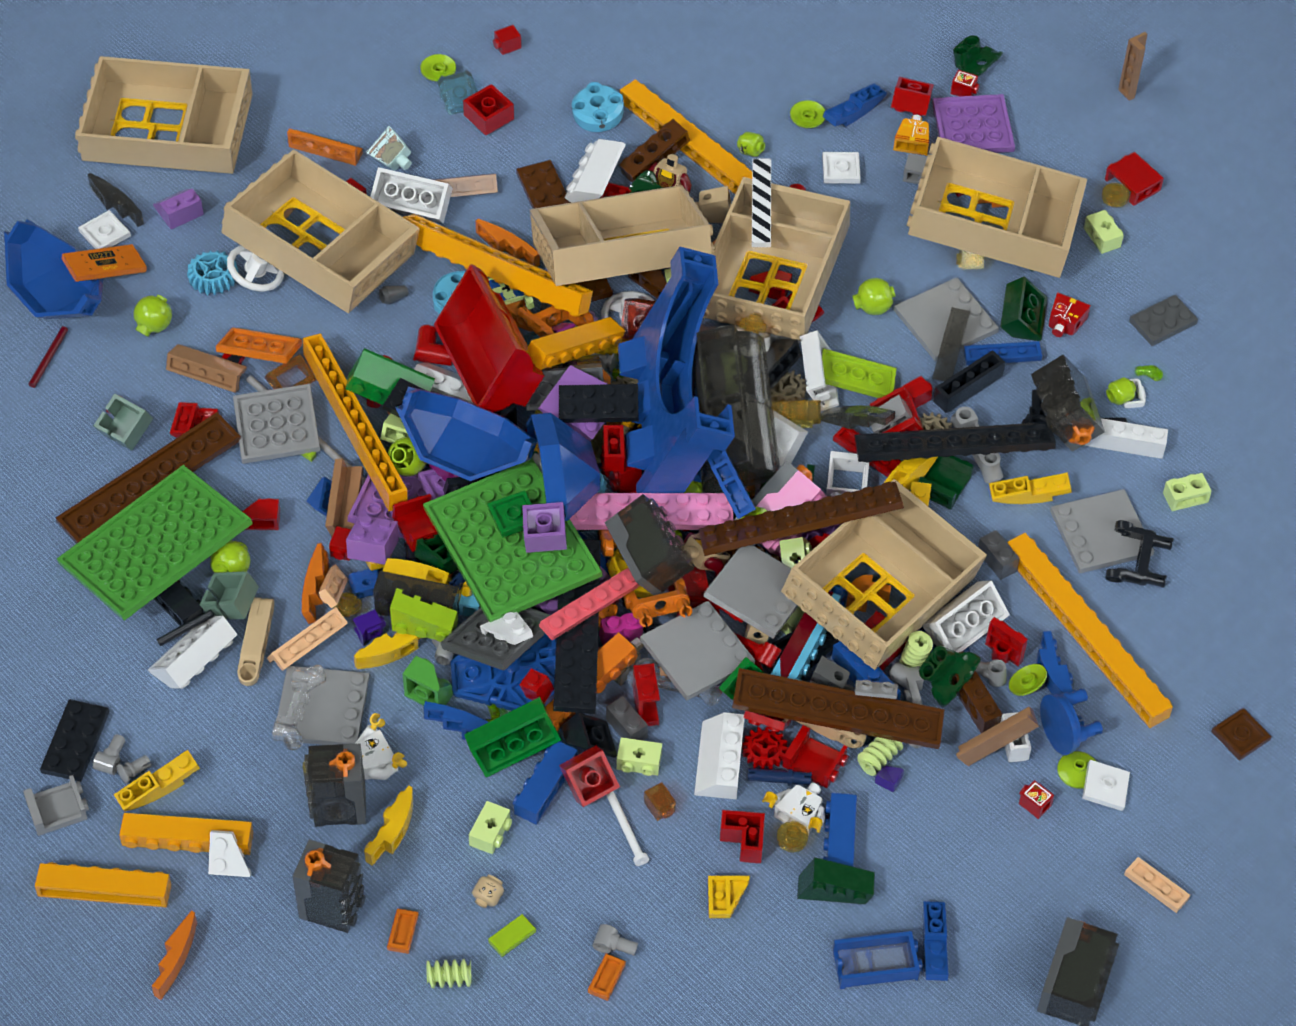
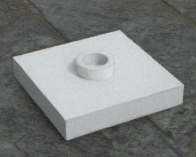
(841, 167)
(104, 231)
(1106, 785)

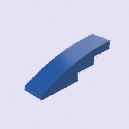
(730, 483)
(452, 718)

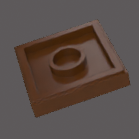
(1241, 734)

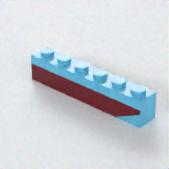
(802, 647)

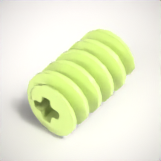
(916, 649)
(878, 754)
(448, 973)

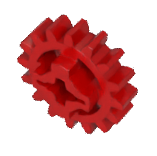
(764, 748)

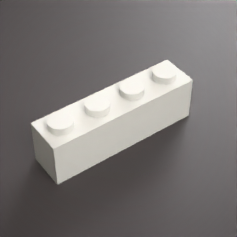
(1131, 438)

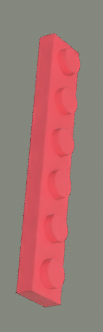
(588, 604)

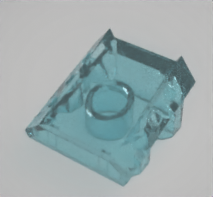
(455, 89)

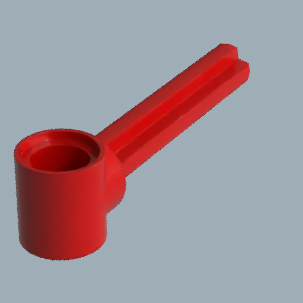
(764, 653)

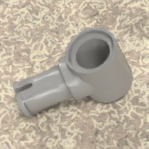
(994, 671)
(109, 758)
(609, 939)

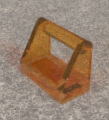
(297, 361)

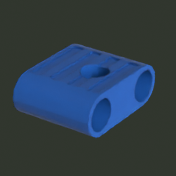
(363, 582)

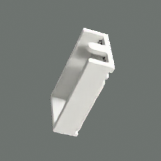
(812, 346)

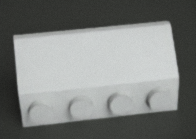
(594, 170)
(445, 381)
(966, 617)
(193, 652)
(720, 756)

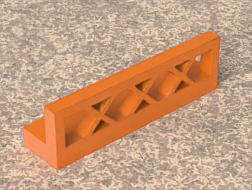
(324, 147)

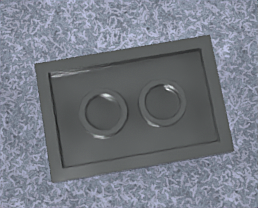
(1163, 320)

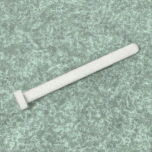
(640, 857)

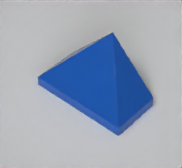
(320, 496)

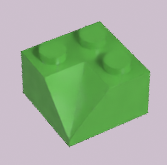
(423, 684)

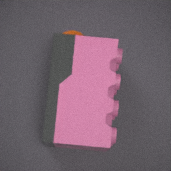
(786, 488)

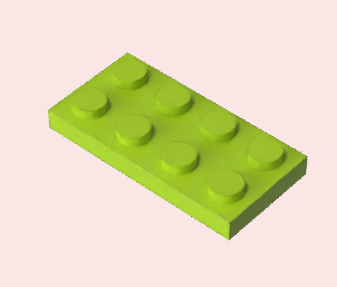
(857, 374)

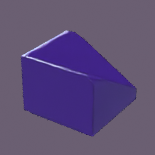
(889, 777)

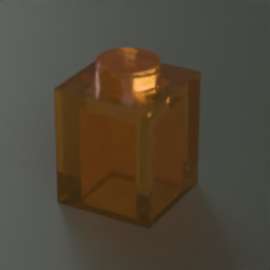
(659, 801)

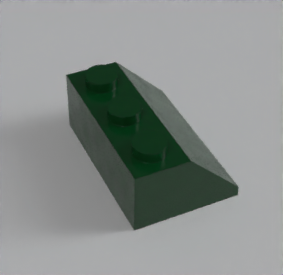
(1023, 310)

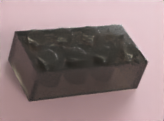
(428, 591)

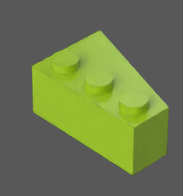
(420, 618)

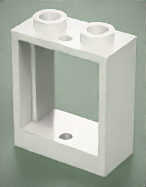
(845, 462)

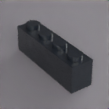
(781, 358)
(969, 381)
(179, 603)

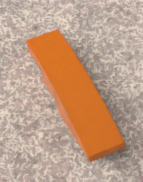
(506, 241)
(313, 581)
(177, 951)

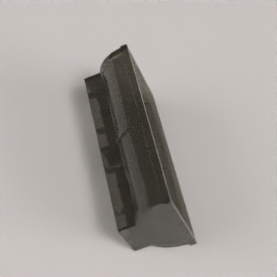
(734, 371)

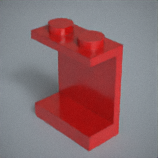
(1135, 176)
(910, 424)
(413, 520)
(646, 693)
(815, 757)

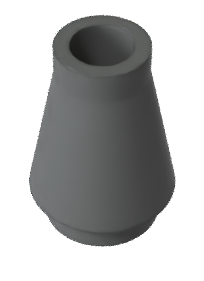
(390, 294)

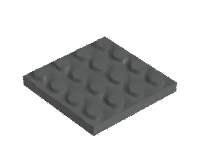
(471, 643)

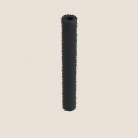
(185, 627)

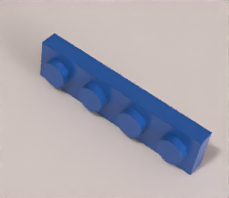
(1007, 351)

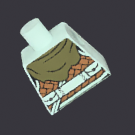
(390, 150)

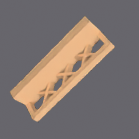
(308, 639)

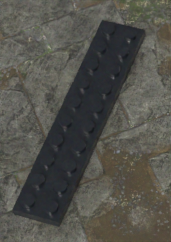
(954, 442)
(578, 653)

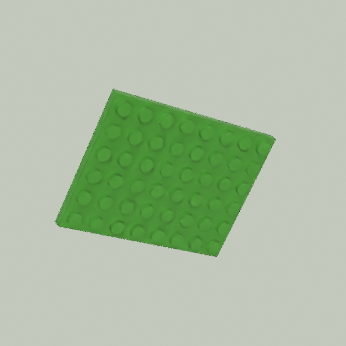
(154, 542)
(498, 567)

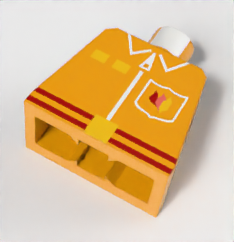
(912, 136)

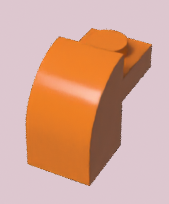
(863, 583)

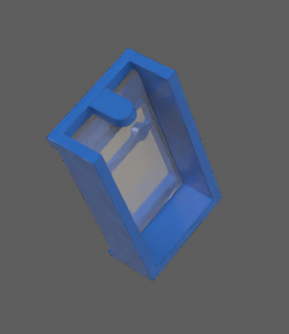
(876, 959)

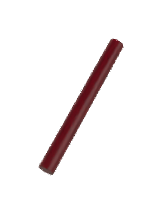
(48, 356)

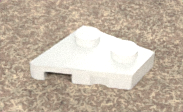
(508, 628)
(226, 856)

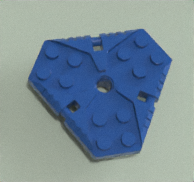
(483, 682)

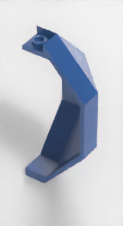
(41, 277)
(462, 435)
(566, 462)

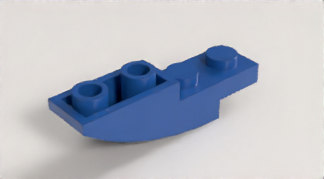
(856, 107)
(1058, 677)
(935, 941)

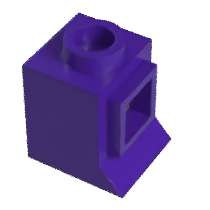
(369, 626)

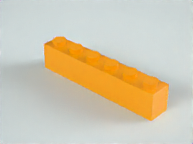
(575, 343)
(180, 832)
(103, 885)

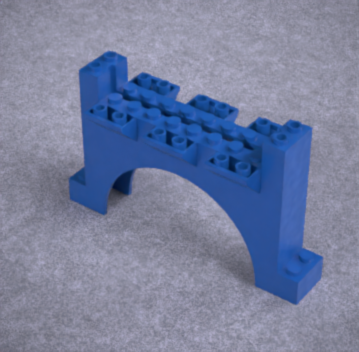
(661, 354)

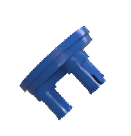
(1062, 722)

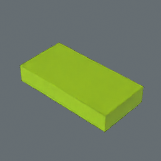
(512, 935)

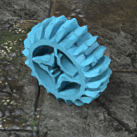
(211, 267)

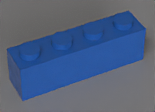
(858, 669)
(543, 784)
(840, 828)

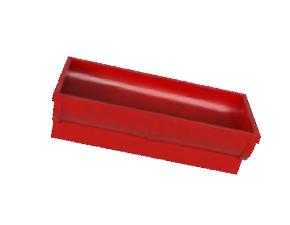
(486, 345)

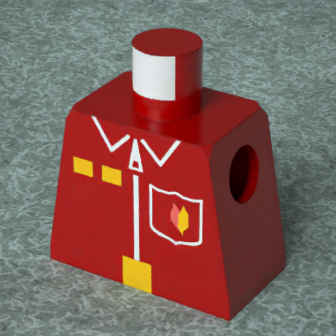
(1067, 315)

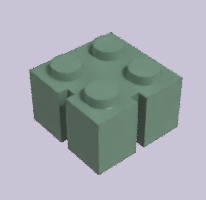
(128, 422)
(234, 594)

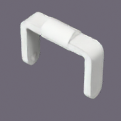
(1141, 394)

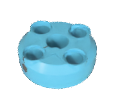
(597, 107)
(444, 288)

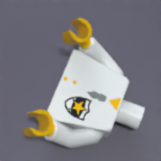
(376, 753)
(798, 806)

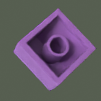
(179, 208)
(544, 527)

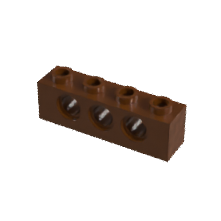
(677, 137)
(978, 702)

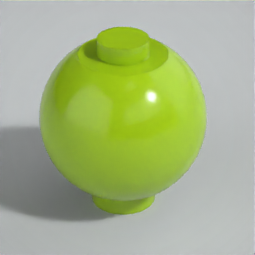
(874, 296)
(152, 314)
(405, 457)
(231, 558)

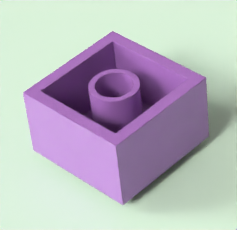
(372, 539)

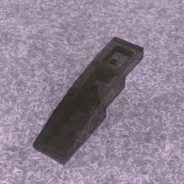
(113, 197)
(951, 344)
(857, 415)

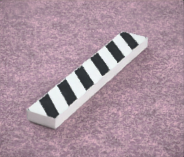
(761, 203)

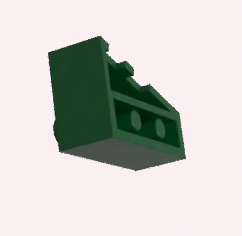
(435, 554)
(835, 883)

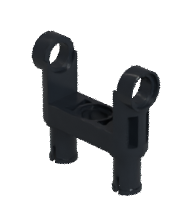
(1147, 540)

